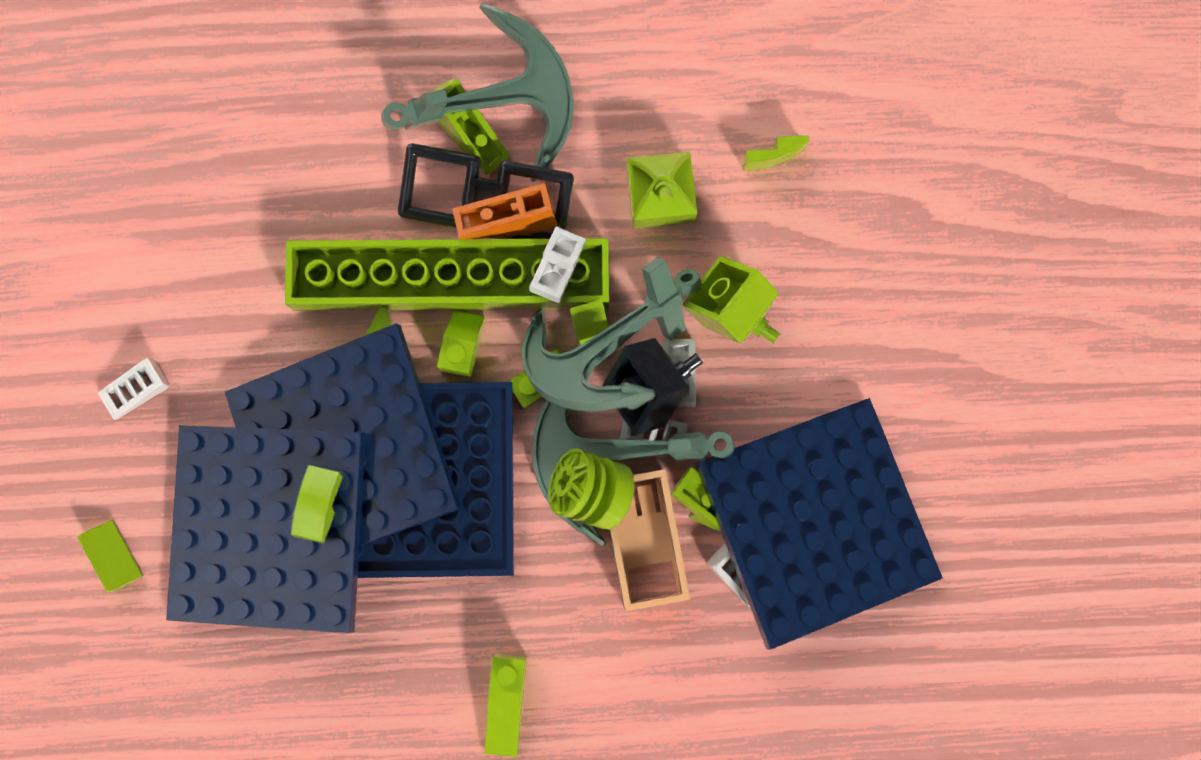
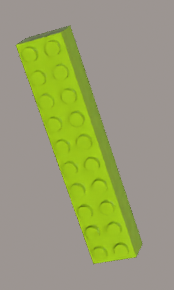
(434, 274)

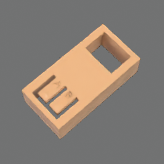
(649, 541)

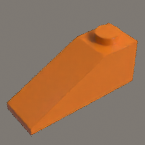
(507, 215)

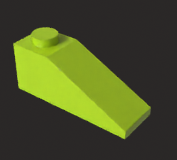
(472, 131)
(505, 704)

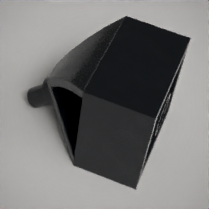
(652, 368)

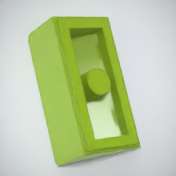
(110, 556)

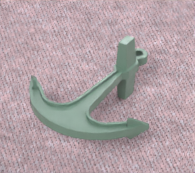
(542, 85)
(564, 376)
(555, 437)

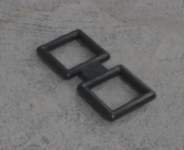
(478, 188)

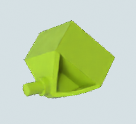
(661, 190)
(734, 301)

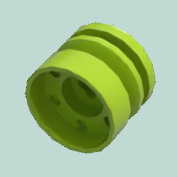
(591, 489)

